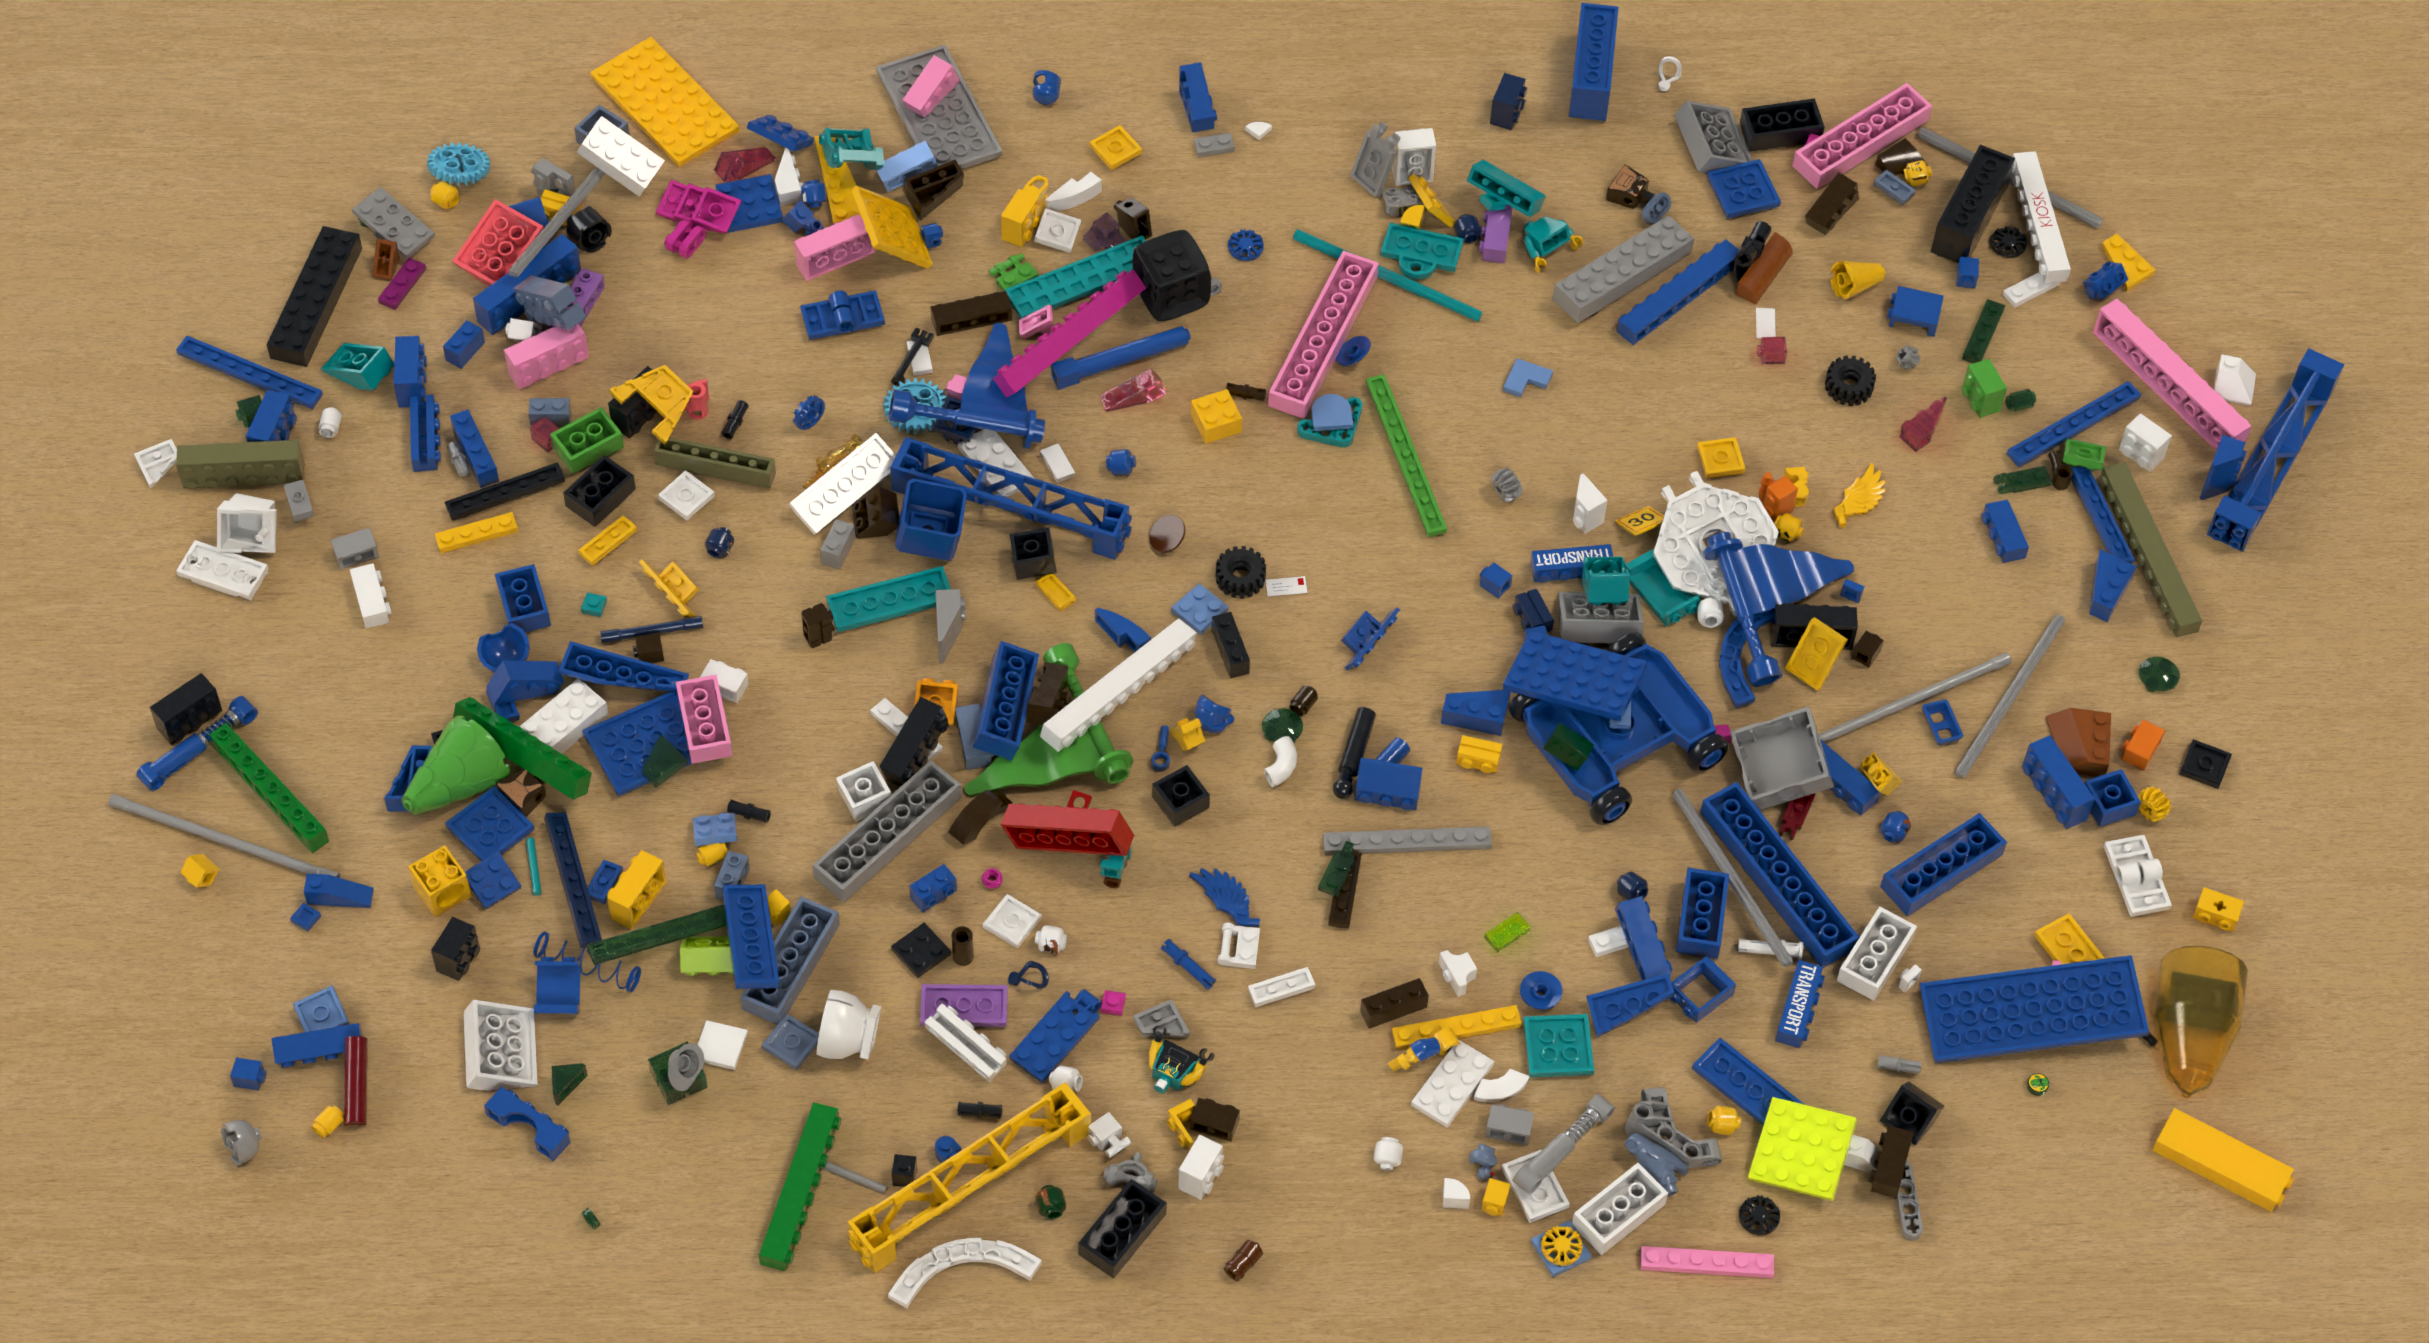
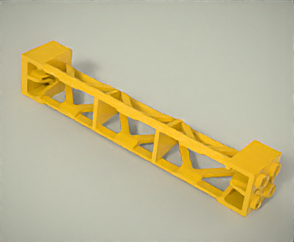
(1065, 1119)

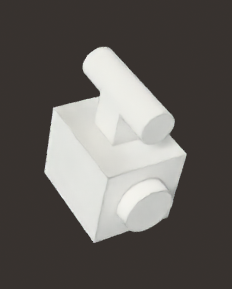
(1106, 1133)

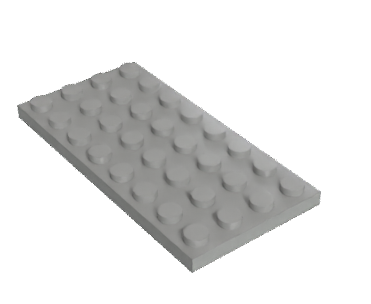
(954, 126)

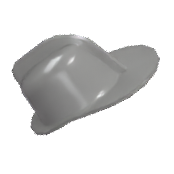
(685, 1066)

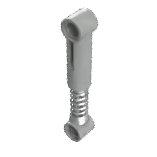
(1532, 1175)

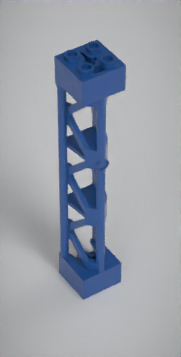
(1106, 535)

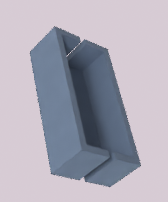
(546, 300)

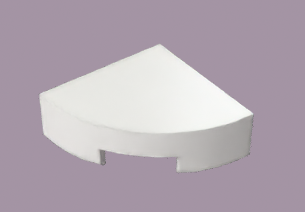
(1258, 129)

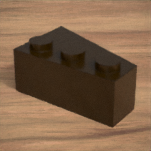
(933, 187)
(1833, 203)

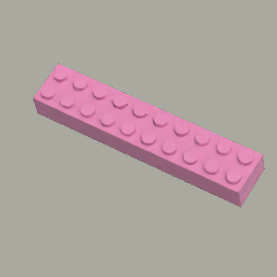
(1323, 335)
(2168, 375)

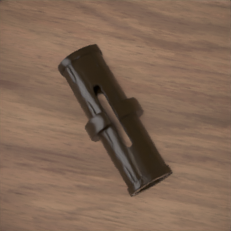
(1246, 391)

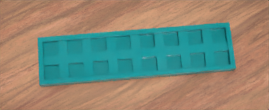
(1072, 280)

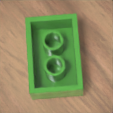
(587, 440)

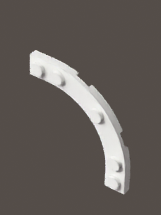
(960, 1252)

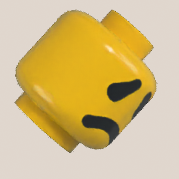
(1789, 527)

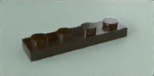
(1343, 904)

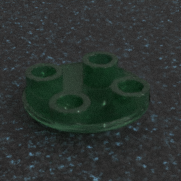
(2159, 674)
(1282, 723)

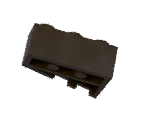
(1050, 695)

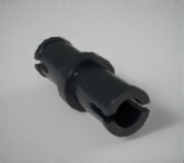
(735, 419)
(749, 811)
(979, 1110)

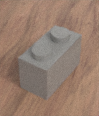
(837, 544)
(354, 548)
(1509, 1124)

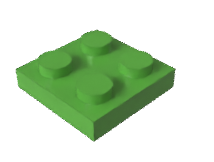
(2084, 454)

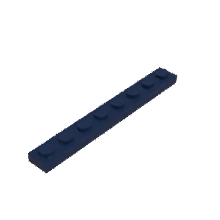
(572, 878)

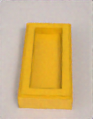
(1056, 591)

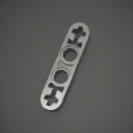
(1911, 1200)

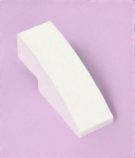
(1074, 193)

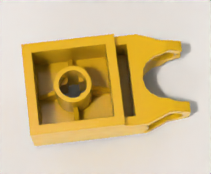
(1024, 212)

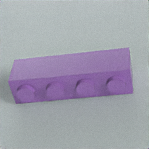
(1496, 234)

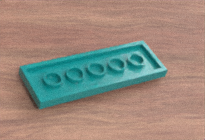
(886, 599)

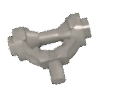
(1116, 1173)

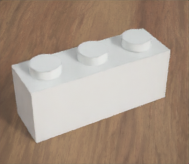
(370, 595)

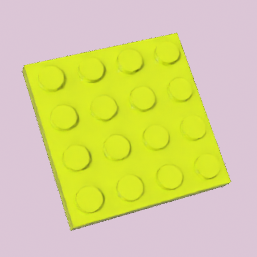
(1802, 1148)

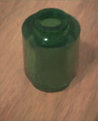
(2020, 400)

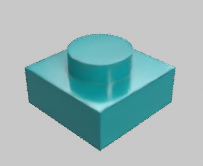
(1492, 203)
(594, 604)

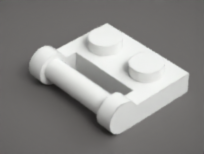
(1246, 946)

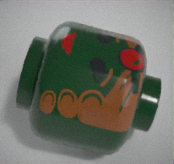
(1051, 1202)

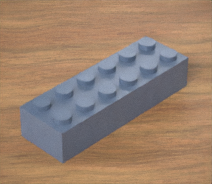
(797, 954)

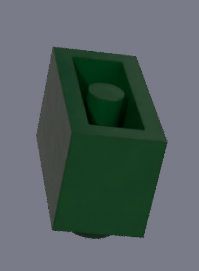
(1568, 746)

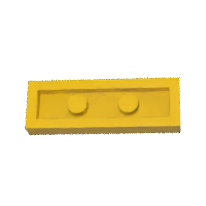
(607, 540)

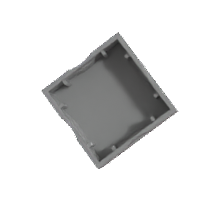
(1782, 759)

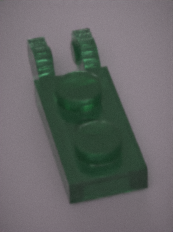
(2023, 480)

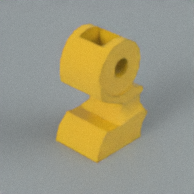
(1799, 478)

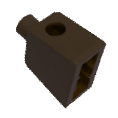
(1133, 218)

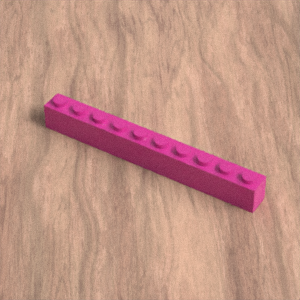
(1069, 333)

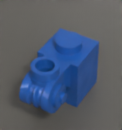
(802, 217)

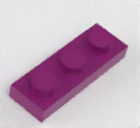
(402, 283)

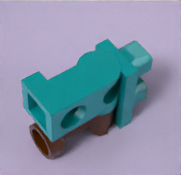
(1113, 868)

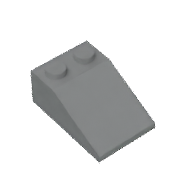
(949, 619)

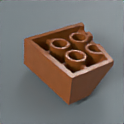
(2083, 739)

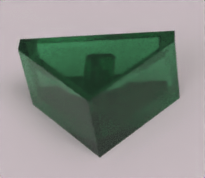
(566, 1079)

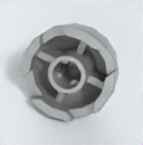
(241, 1140)

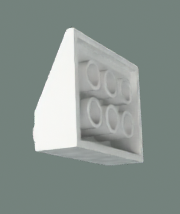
(499, 1046)

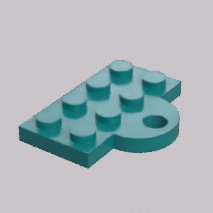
(1422, 250)

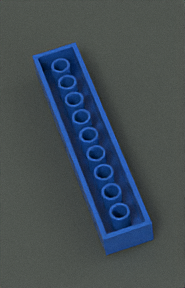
(1779, 875)

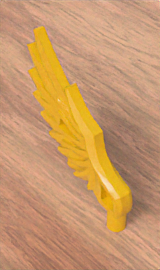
(1860, 496)

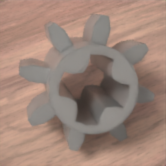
(1908, 357)

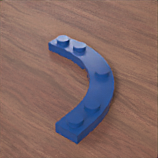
(1730, 660)

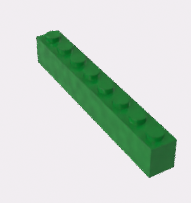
(528, 750)
(799, 1187)

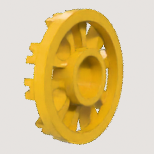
(1561, 1245)

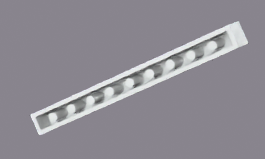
(1118, 685)

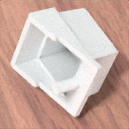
(246, 525)

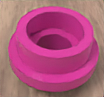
(992, 873)

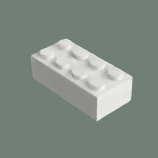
(620, 156)
(566, 716)
(1876, 953)
(1619, 1209)

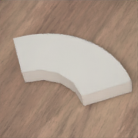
(1502, 1088)

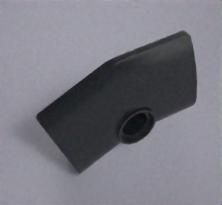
(1751, 248)

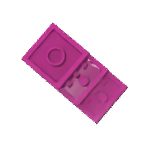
(698, 205)

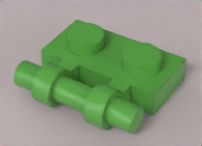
(1016, 276)

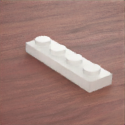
(894, 720)

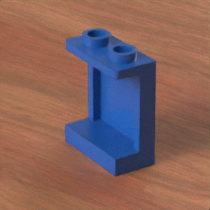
(1915, 308)

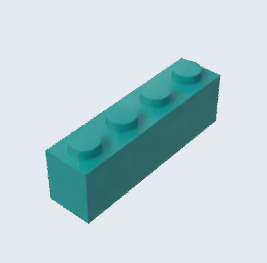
(1506, 188)

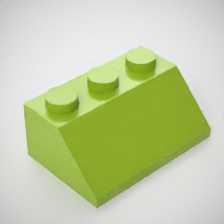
(705, 954)

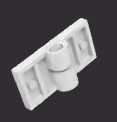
(2138, 875)

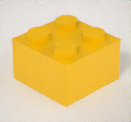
(1216, 416)

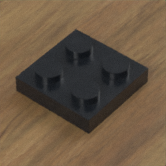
(921, 950)

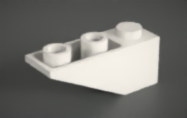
(786, 180)

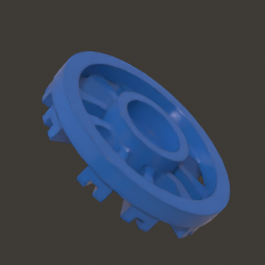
(1245, 245)
(808, 411)

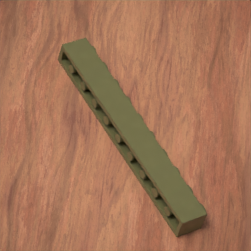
(2150, 550)

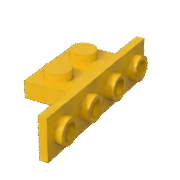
(675, 584)

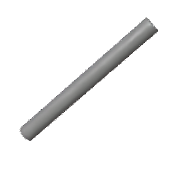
(855, 1177)

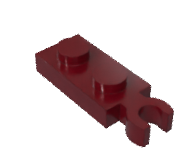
(1796, 814)

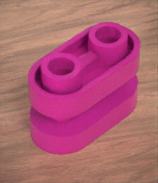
(685, 238)

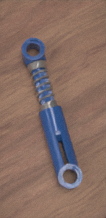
(154, 774)

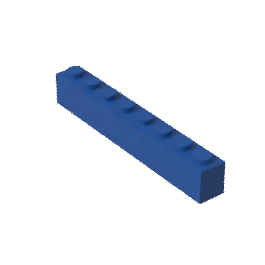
(1678, 292)

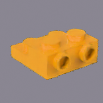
(942, 694)

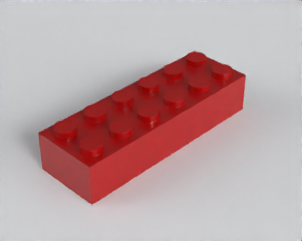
(1067, 829)

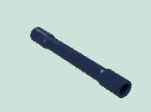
(619, 634)

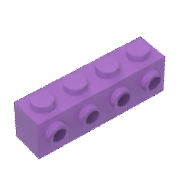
(587, 288)

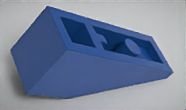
(335, 891)

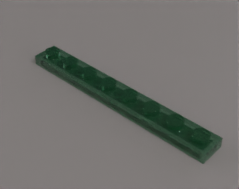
(657, 935)

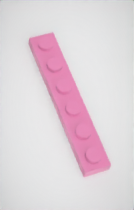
(1707, 1262)

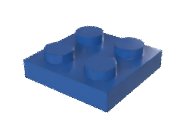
(492, 880)

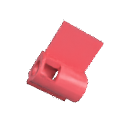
(698, 400)

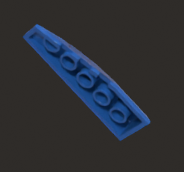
(618, 670)

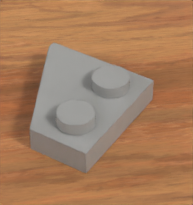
(1166, 1017)

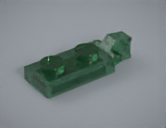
(1337, 870)

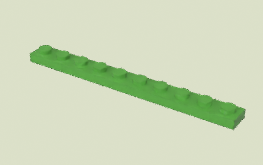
(1406, 456)

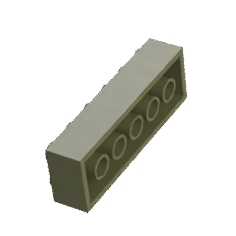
(240, 464)

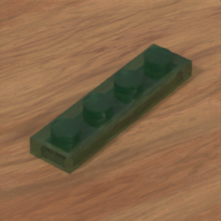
(1983, 331)

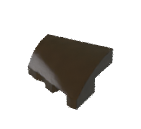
(1897, 157)

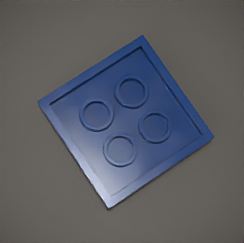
(1743, 189)
(758, 202)
(489, 825)

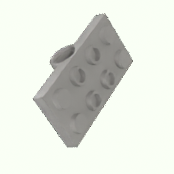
(393, 222)

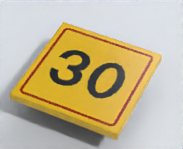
(1640, 520)

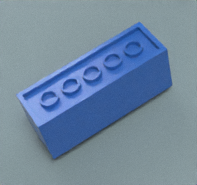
(1593, 61)

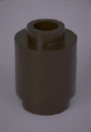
(1303, 700)

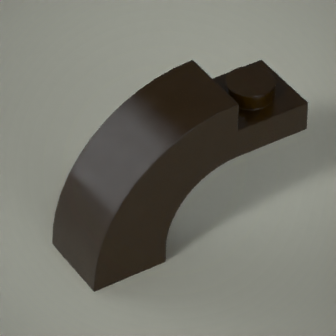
(977, 814)

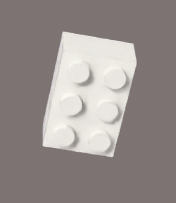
(1414, 155)

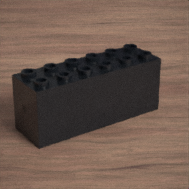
(1972, 204)

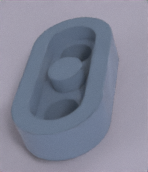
(1656, 208)

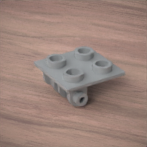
(1400, 198)

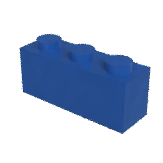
(2005, 531)

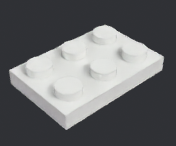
(1544, 1200)

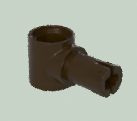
(2061, 472)

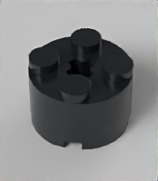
(588, 229)

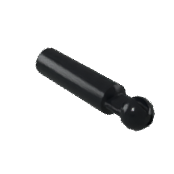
(1354, 751)

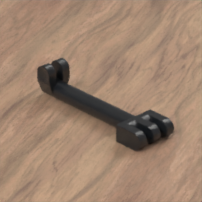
(919, 340)

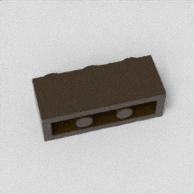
(1394, 1003)
(1891, 1161)

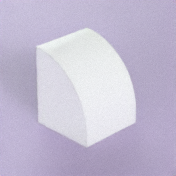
(1455, 1194)

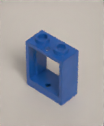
(1715, 976)

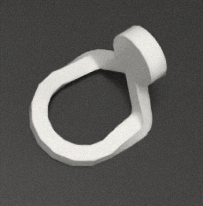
(1664, 85)

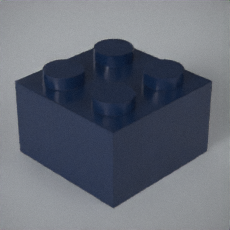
(1508, 101)

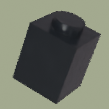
(904, 1170)

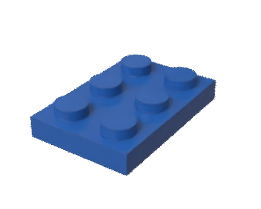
(780, 132)

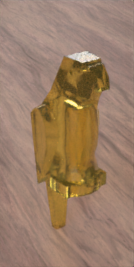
(833, 458)

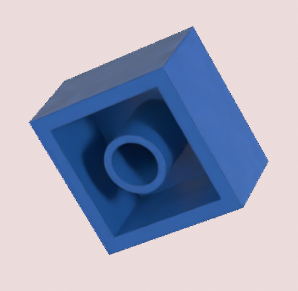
(2113, 798)

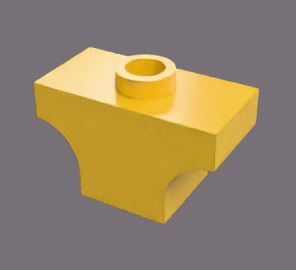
(1188, 733)

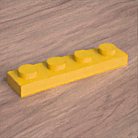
(476, 532)

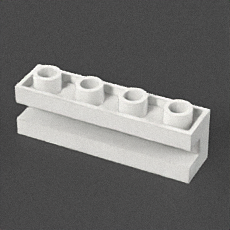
(966, 1043)

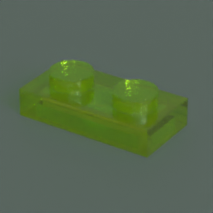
(1507, 932)

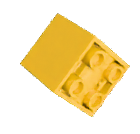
(439, 881)

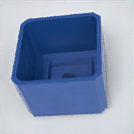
(930, 519)

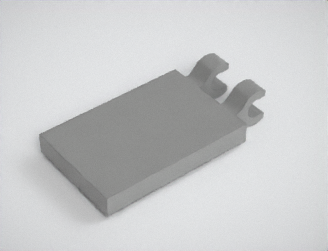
(1375, 159)

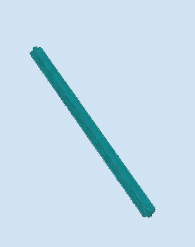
(1394, 278)

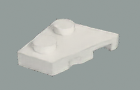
(156, 461)

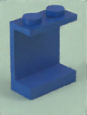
(558, 985)

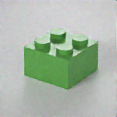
(1984, 388)

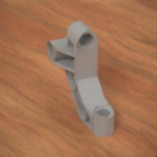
(1654, 1118)

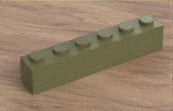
(715, 462)

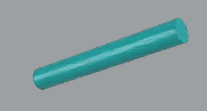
(533, 864)

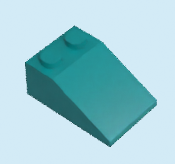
(359, 365)

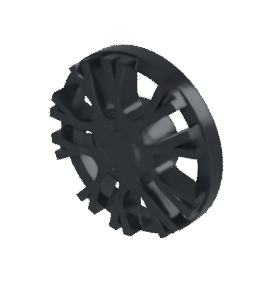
(2008, 242)
(1759, 1215)

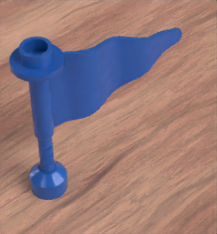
(982, 400)
(1765, 577)

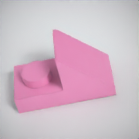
(1036, 322)

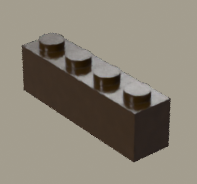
(971, 313)

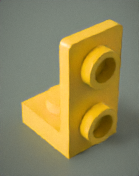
(1178, 1114)

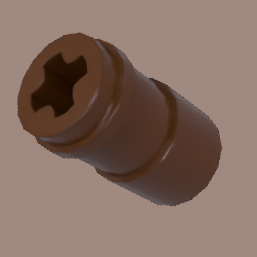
(1244, 1258)

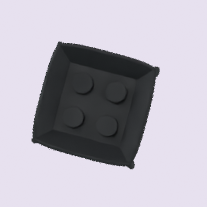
(1173, 275)

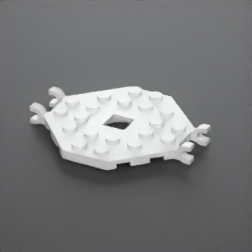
(1698, 516)

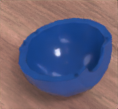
(507, 644)

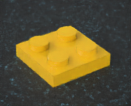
(1115, 147)
(1721, 457)

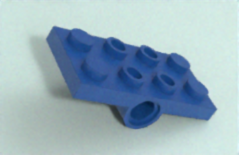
(842, 314)

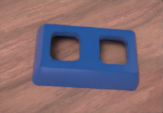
(1950, 721)

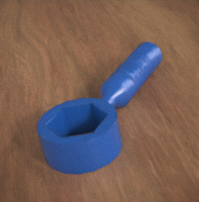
(1162, 745)

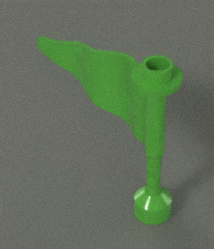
(1040, 764)

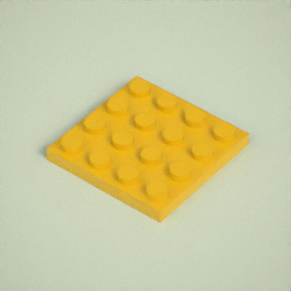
(892, 227)

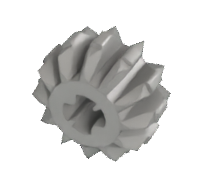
(1506, 484)

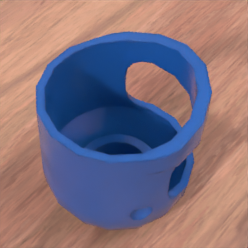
(1048, 91)

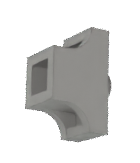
(298, 500)

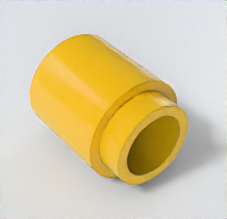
(711, 853)
(327, 1121)

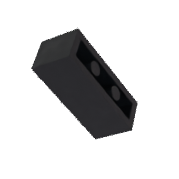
(1230, 645)

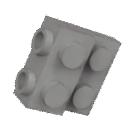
(552, 178)

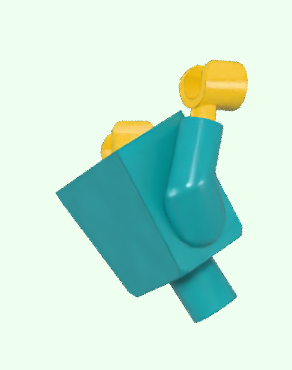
(1547, 235)

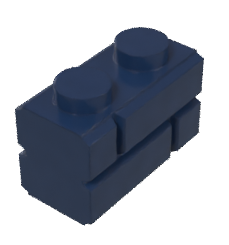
(1532, 610)

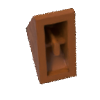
(385, 259)

